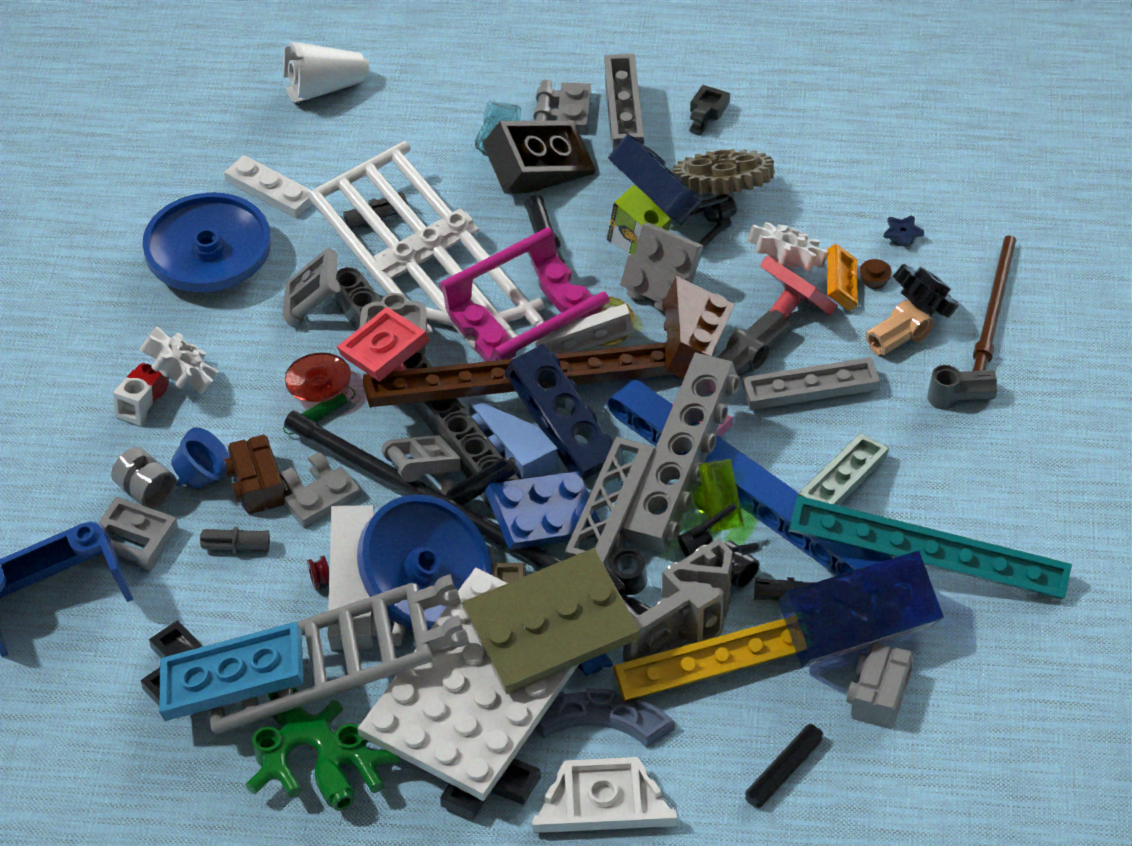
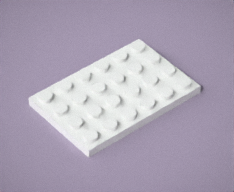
(455, 712)

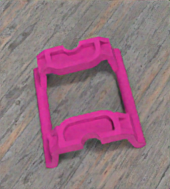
(554, 280)

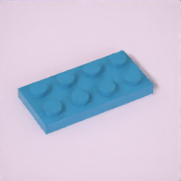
(231, 671)

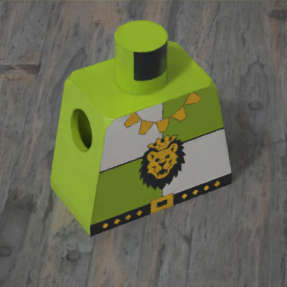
(629, 215)

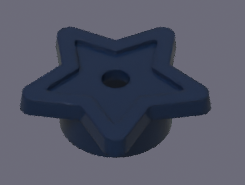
(902, 231)

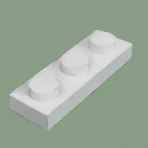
(268, 186)
(589, 331)

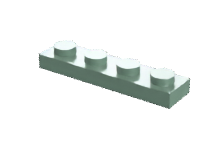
(846, 471)

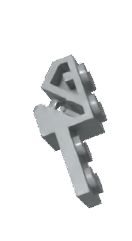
(691, 605)

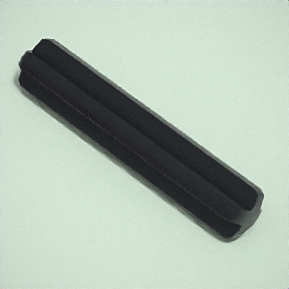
(477, 484)
(783, 766)

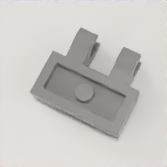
(315, 500)

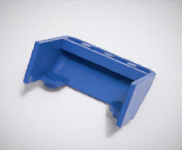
(57, 555)

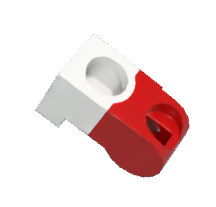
(139, 393)

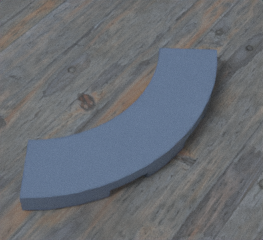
(608, 710)

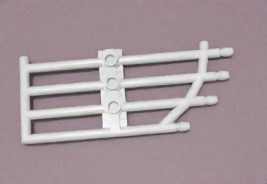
(420, 246)

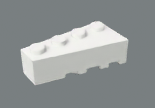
(344, 576)

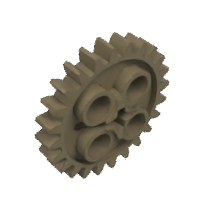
(725, 171)

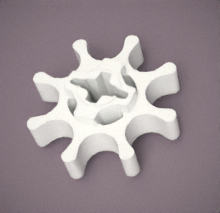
(787, 246)
(179, 360)

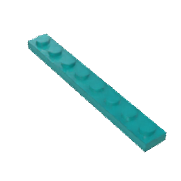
(936, 547)

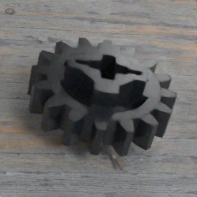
(925, 290)

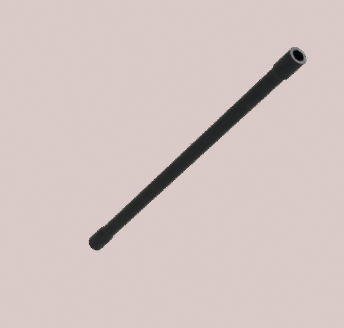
(314, 432)

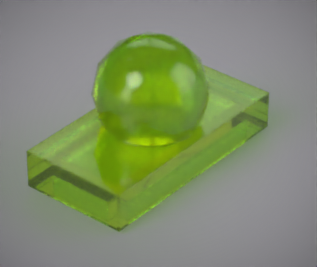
(717, 493)

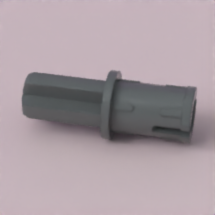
(235, 540)

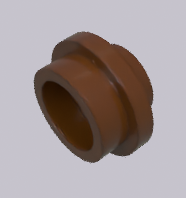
(875, 273)

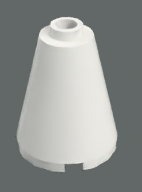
(321, 70)

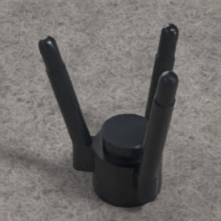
(716, 210)
(700, 535)

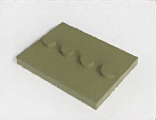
(550, 620)

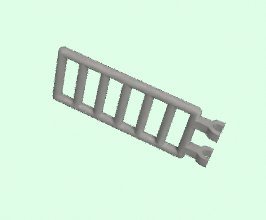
(426, 641)

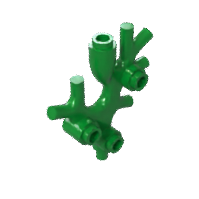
(334, 749)

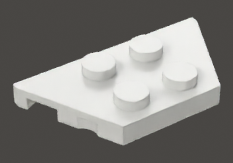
(603, 797)

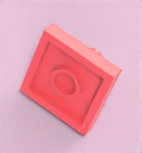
(795, 290)
(383, 344)

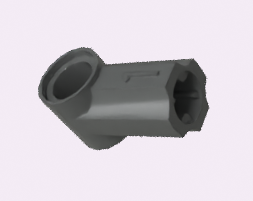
(951, 385)

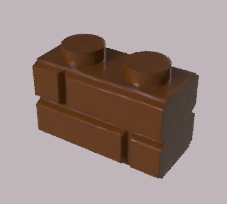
(256, 474)

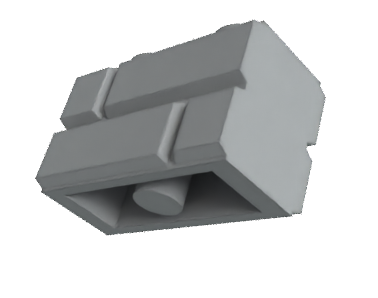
(881, 685)

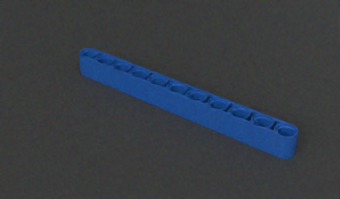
(757, 489)

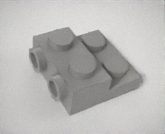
(657, 262)

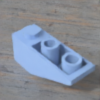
(516, 439)

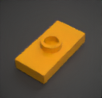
(842, 277)

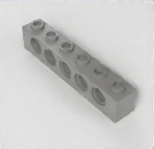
(703, 376)

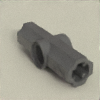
(751, 346)

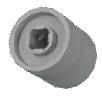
(143, 477)

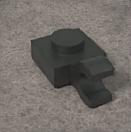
(705, 104)

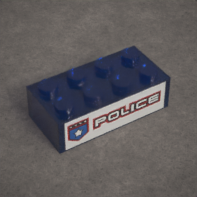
(860, 608)

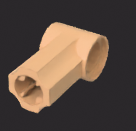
(904, 324)

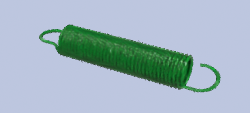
(325, 407)

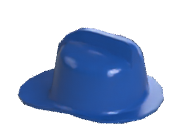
(199, 459)

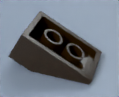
(537, 154)

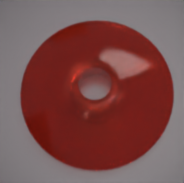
(317, 377)

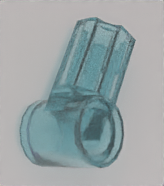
(495, 112)

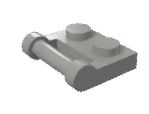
(310, 287)
(430, 457)
(139, 525)

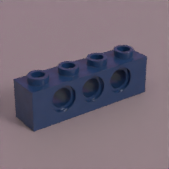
(542, 403)

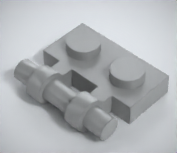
(572, 103)

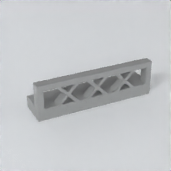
(613, 535)

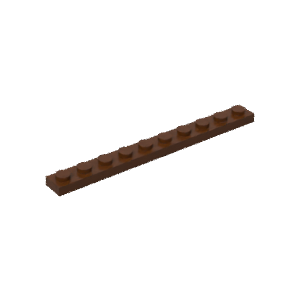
(490, 377)

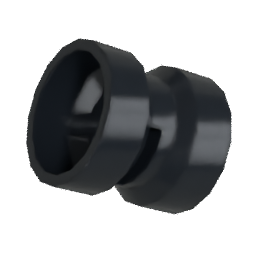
(743, 566)

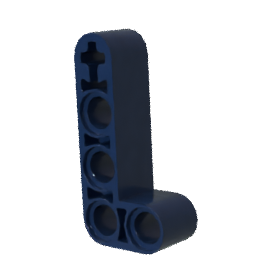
(654, 178)

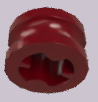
(318, 572)

